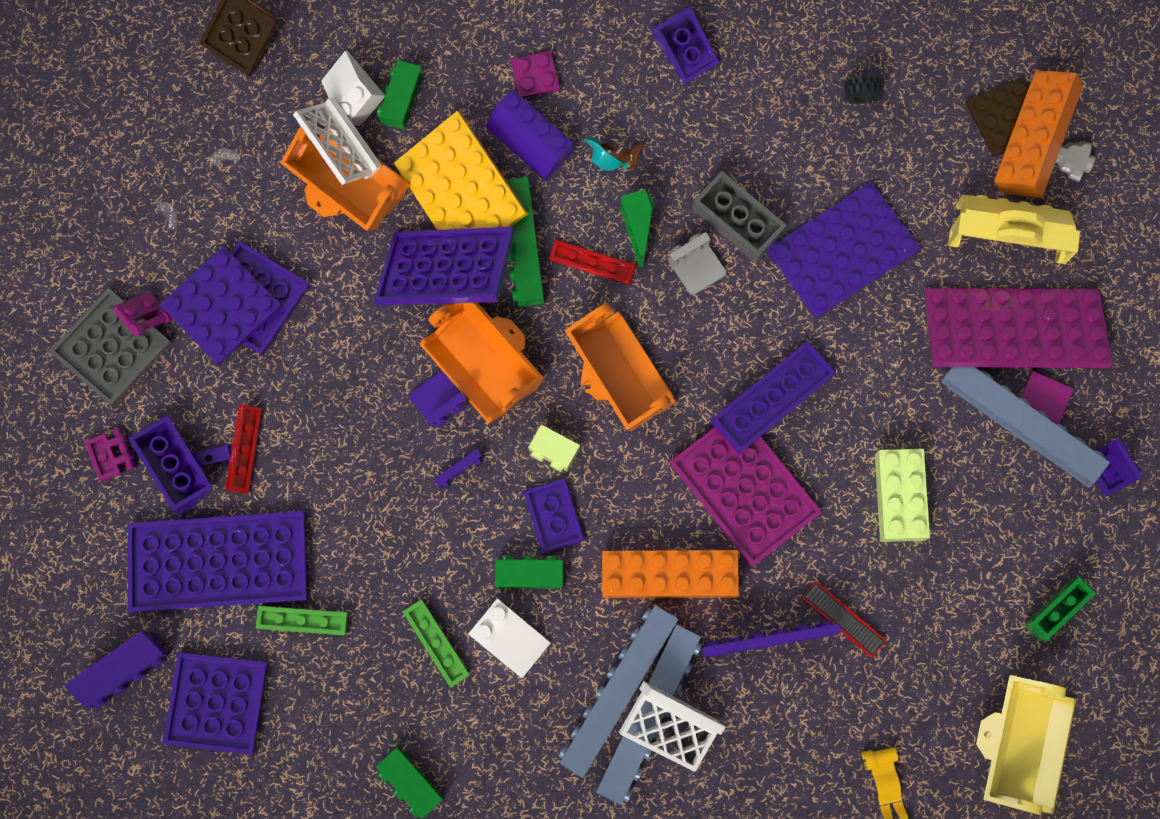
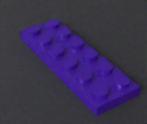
(772, 397)
(778, 637)

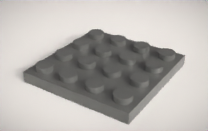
(105, 350)

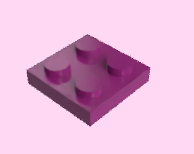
(535, 75)

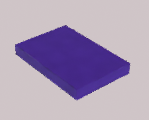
(554, 515)

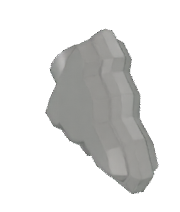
(1075, 159)

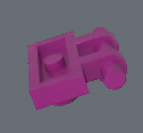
(104, 458)

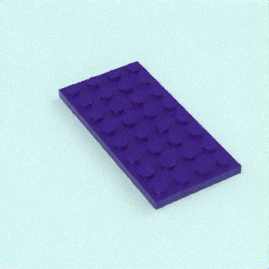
(217, 562)

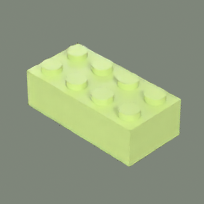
(902, 495)

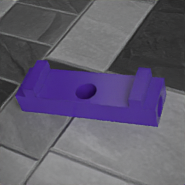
(219, 455)
(458, 468)

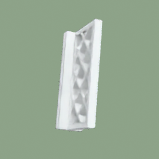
(344, 135)
(676, 708)

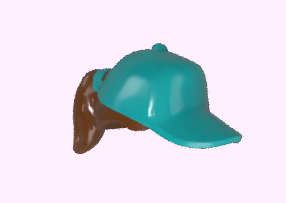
(610, 157)

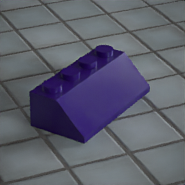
(529, 135)
(171, 465)
(117, 670)

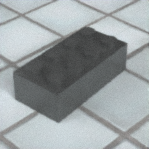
(738, 217)

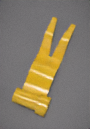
(886, 780)

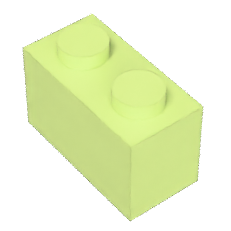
(553, 448)

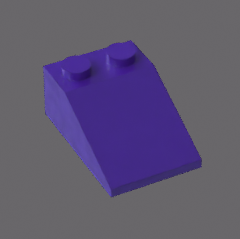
(685, 44)

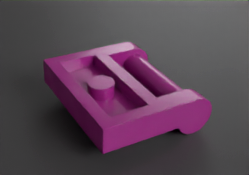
(140, 308)

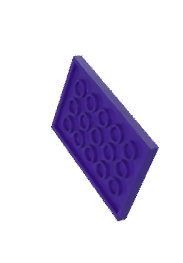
(843, 250)
(445, 266)

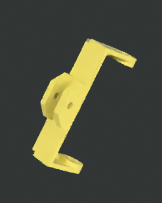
(1016, 224)
(1027, 745)

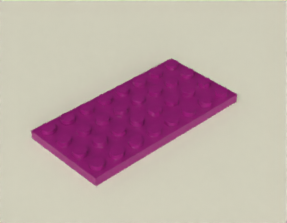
(1017, 328)

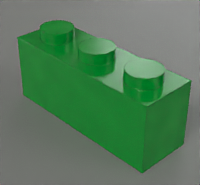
(400, 95)
(529, 573)
(1059, 609)
(409, 783)

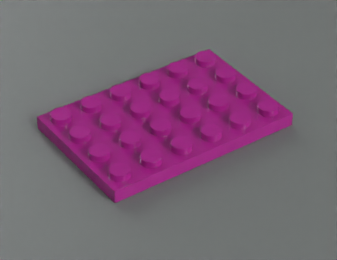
(746, 493)

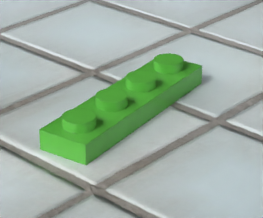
(302, 620)
(436, 643)

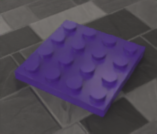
(280, 283)
(221, 306)
(215, 703)

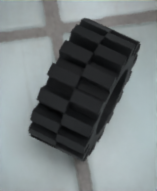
(863, 89)

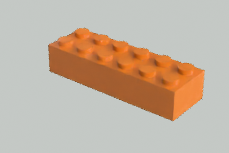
(1038, 133)
(670, 574)

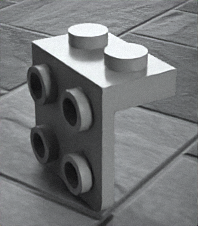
(696, 264)

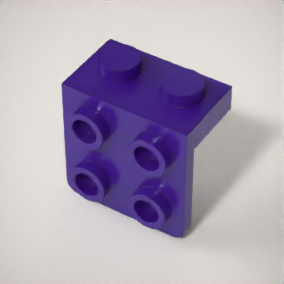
(438, 400)
(1120, 470)

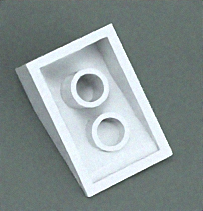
(352, 89)
(509, 638)

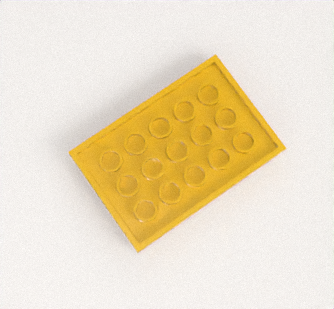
(459, 180)

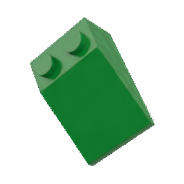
(637, 214)

